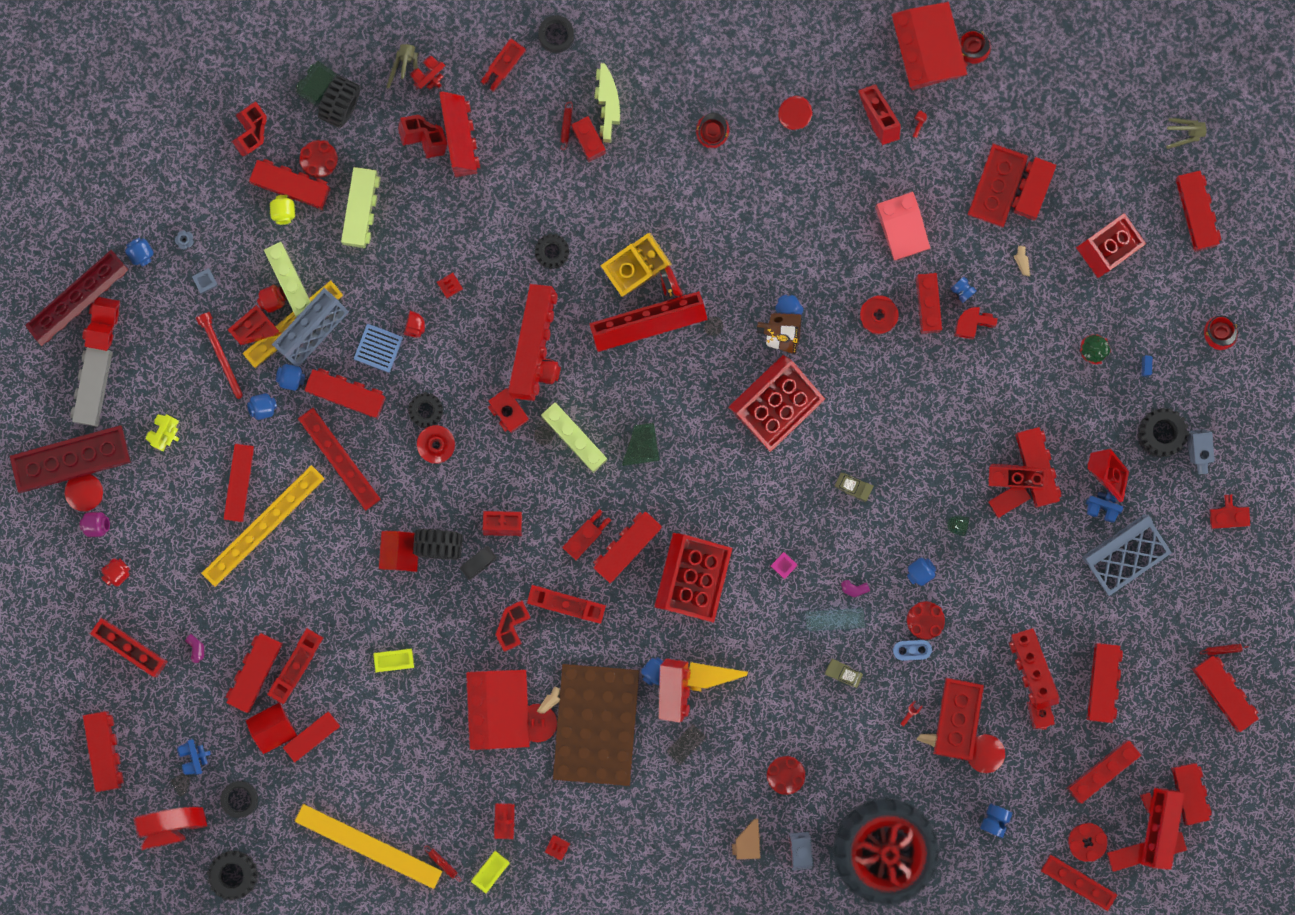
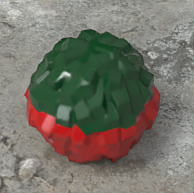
(1094, 349)

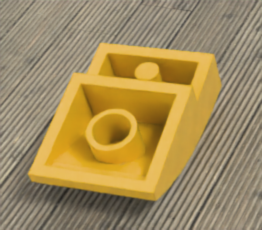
(636, 264)

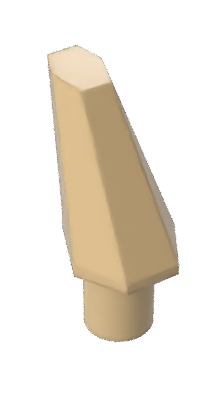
(1022, 261)
(550, 701)
(927, 738)

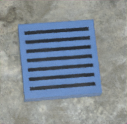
(378, 348)

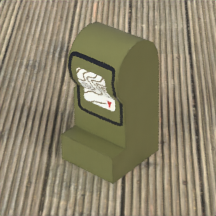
(853, 487)
(843, 673)

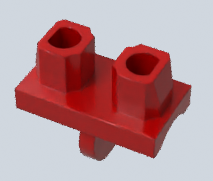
(434, 68)
(504, 821)

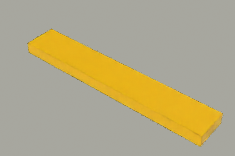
(264, 349)

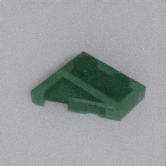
(642, 446)

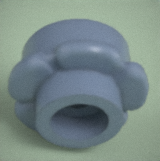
(179, 239)

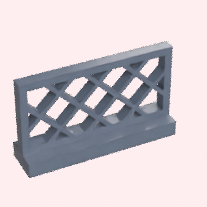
(308, 320)
(1118, 540)

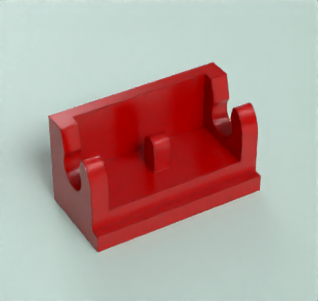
(502, 523)

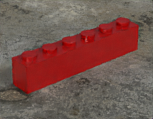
(648, 321)
(532, 342)

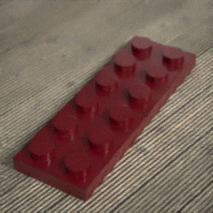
(76, 297)
(70, 459)

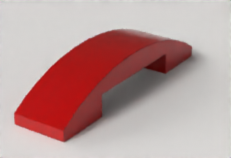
(566, 604)
(295, 666)
(170, 820)

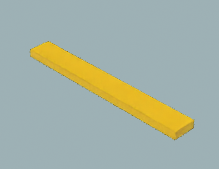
(263, 526)
(368, 846)

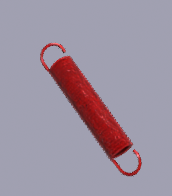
(566, 125)
(1223, 649)
(442, 863)

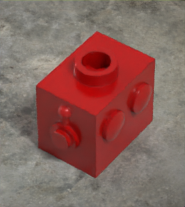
(1040, 722)

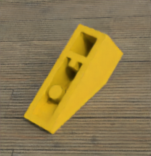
(707, 676)

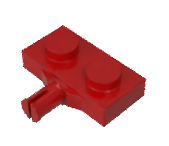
(1229, 515)

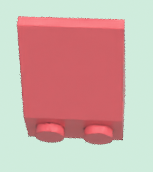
(903, 226)

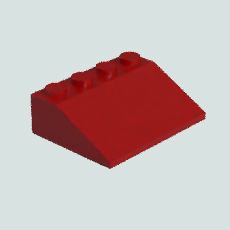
(929, 45)
(458, 134)
(776, 402)
(693, 577)
(498, 709)

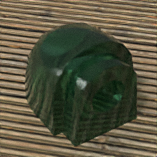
(958, 525)

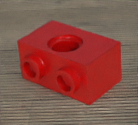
(504, 400)

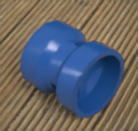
(963, 289)

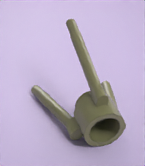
(405, 55)
(1195, 129)

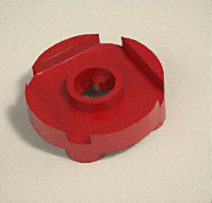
(887, 308)
(1097, 837)

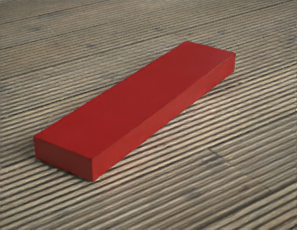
(239, 482)
(1133, 854)
(1079, 882)

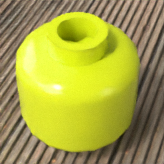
(282, 210)

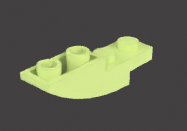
(607, 96)

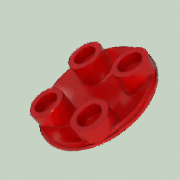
(318, 159)
(84, 492)
(925, 620)
(987, 754)
(786, 775)

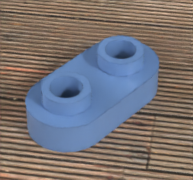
(912, 650)

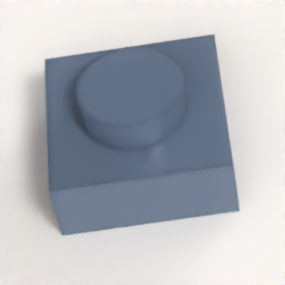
(205, 281)

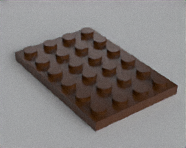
(596, 724)

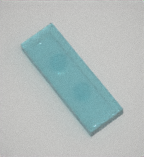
(835, 619)

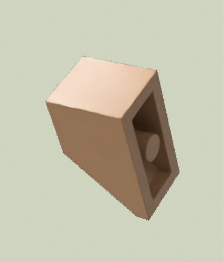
(747, 843)

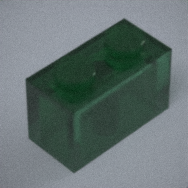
(315, 83)

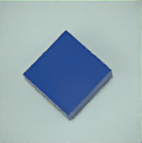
(1146, 366)

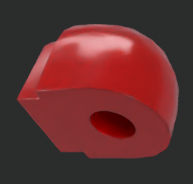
(415, 325)

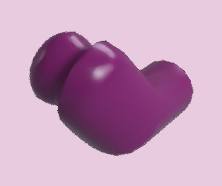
(852, 590)
(197, 648)

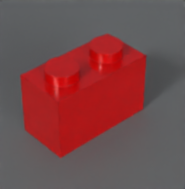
(588, 138)

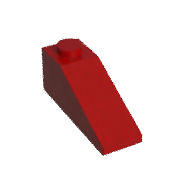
(880, 115)

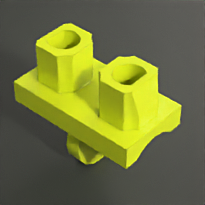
(165, 433)

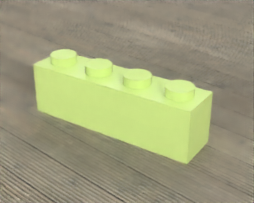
(359, 207)
(288, 277)
(574, 437)

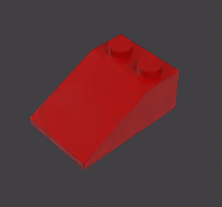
(1111, 245)

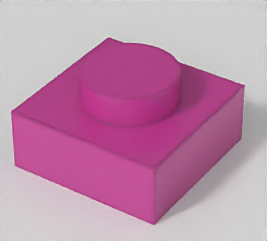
(784, 565)

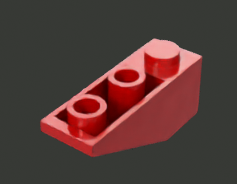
(1017, 476)

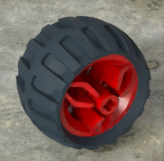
(917, 834)

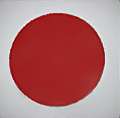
(541, 725)

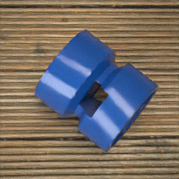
(996, 820)

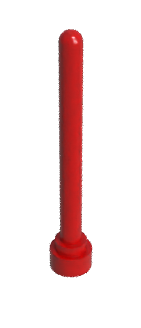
(205, 322)

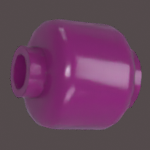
(94, 524)

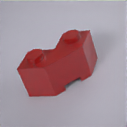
(254, 122)
(416, 130)
(104, 317)
(511, 617)

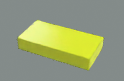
(393, 660)
(490, 872)

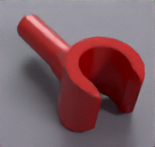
(921, 118)
(912, 711)

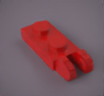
(504, 63)
(585, 536)

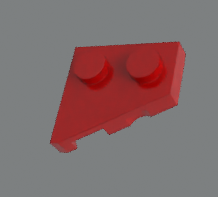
(253, 327)

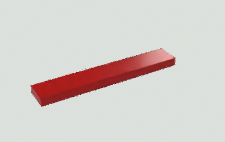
(339, 459)

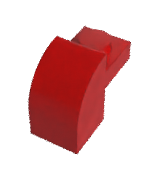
(968, 322)

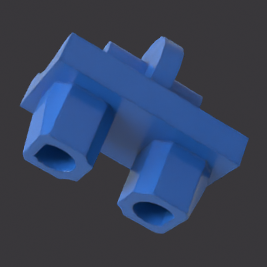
(1095, 504)
(189, 749)

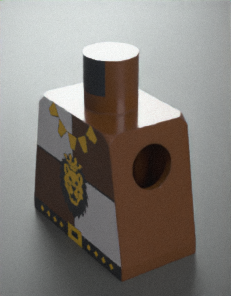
(782, 331)

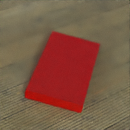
(998, 185)
(958, 719)

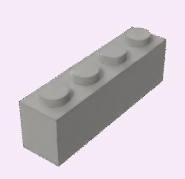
(92, 387)

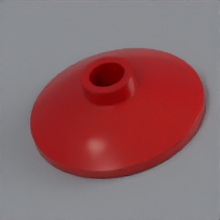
(428, 437)

